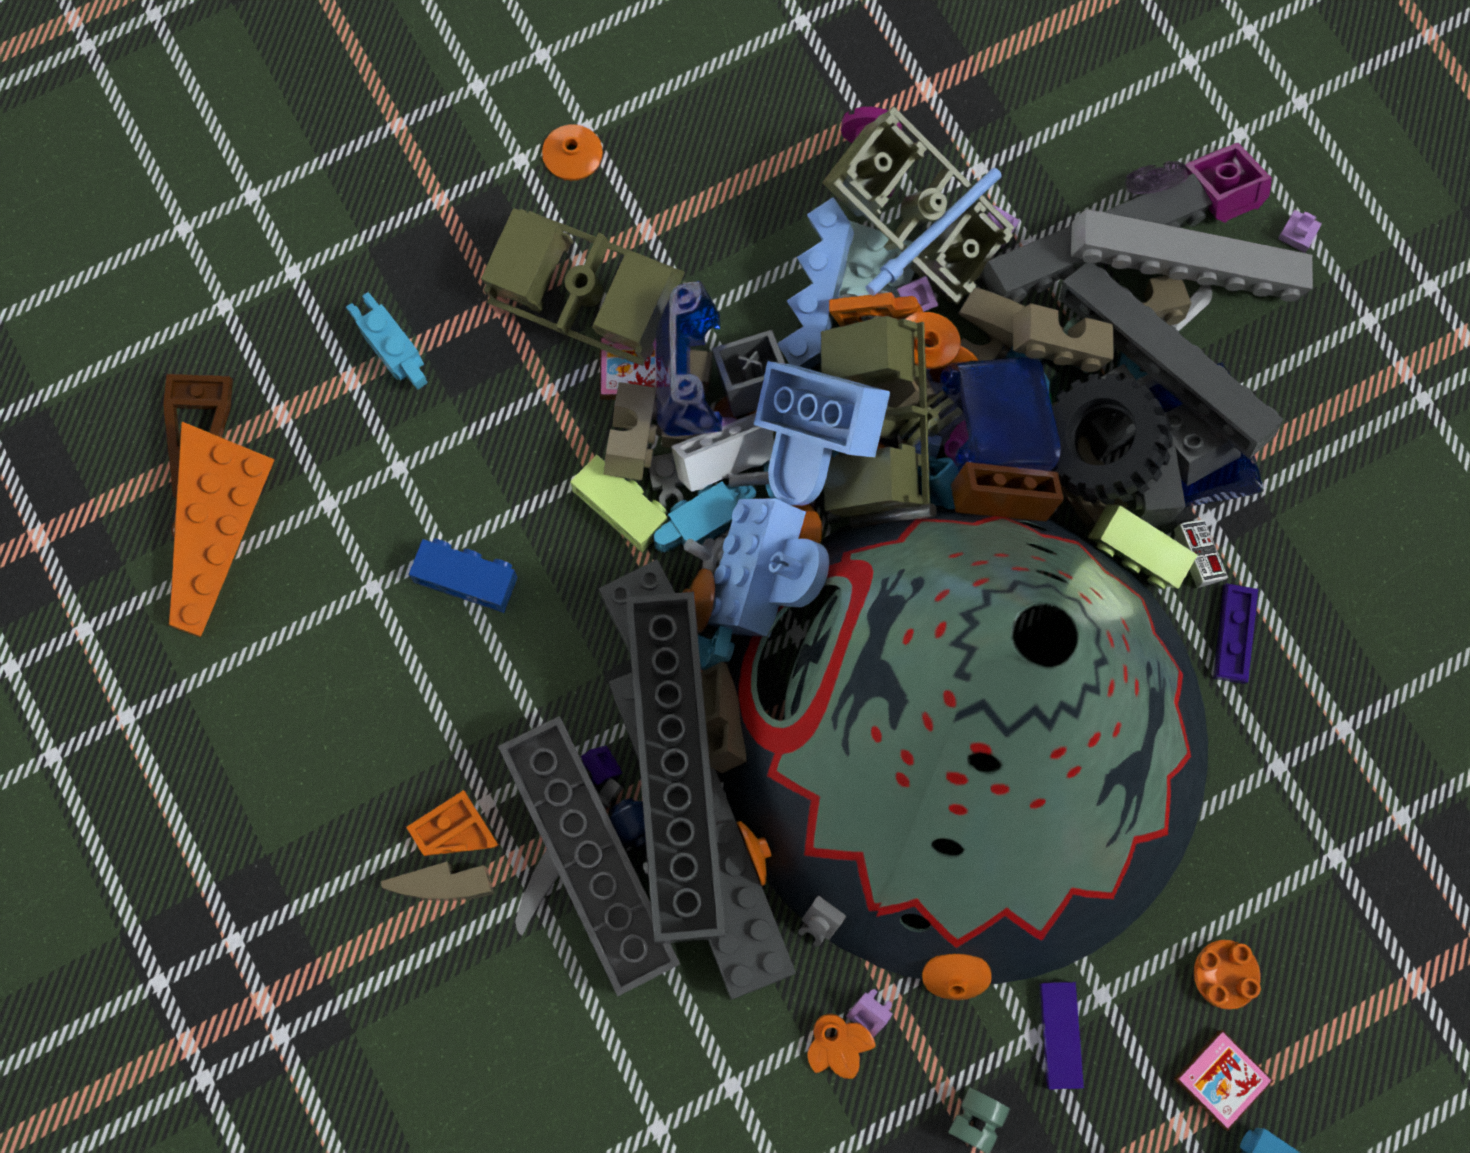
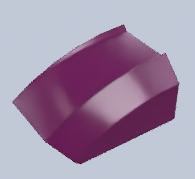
(1231, 181)

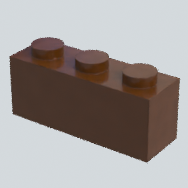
(1006, 491)

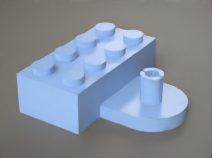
(810, 420)
(765, 567)

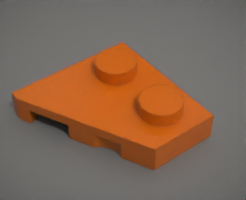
(452, 828)

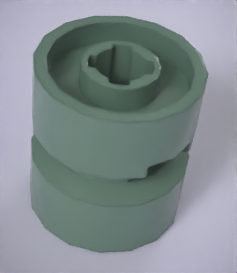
(985, 1109)

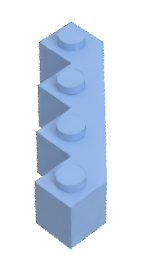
(826, 269)

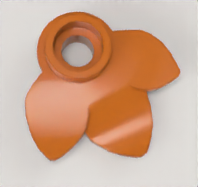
(842, 1049)

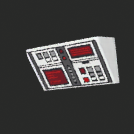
(1207, 565)

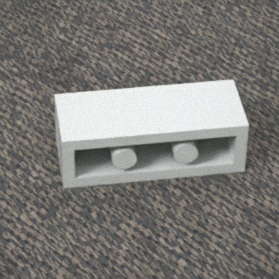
(718, 454)

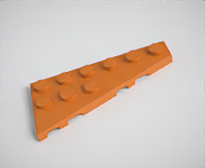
(213, 507)

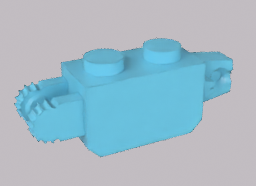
(389, 342)
(701, 517)

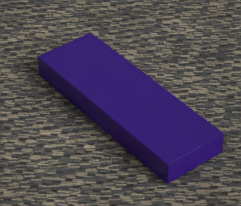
(1235, 633)
(1061, 1035)

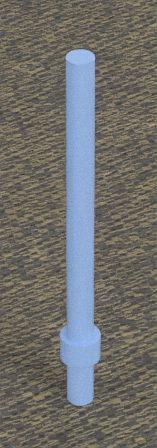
(894, 267)

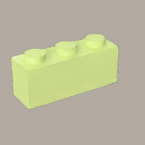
(620, 503)
(1142, 547)

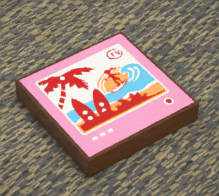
(616, 370)
(1223, 1080)

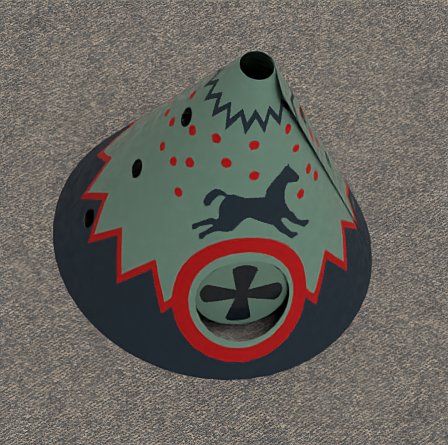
(919, 673)

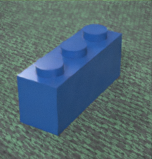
(463, 574)

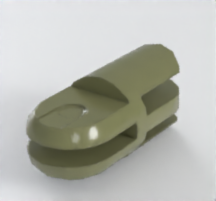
(934, 420)

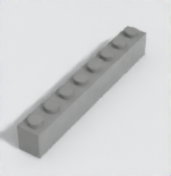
(1191, 255)

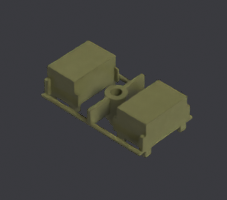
(871, 172)
(526, 262)
(872, 355)

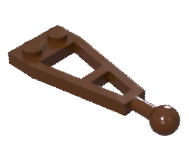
(193, 393)

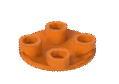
(1227, 974)

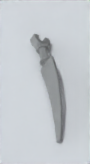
(546, 872)

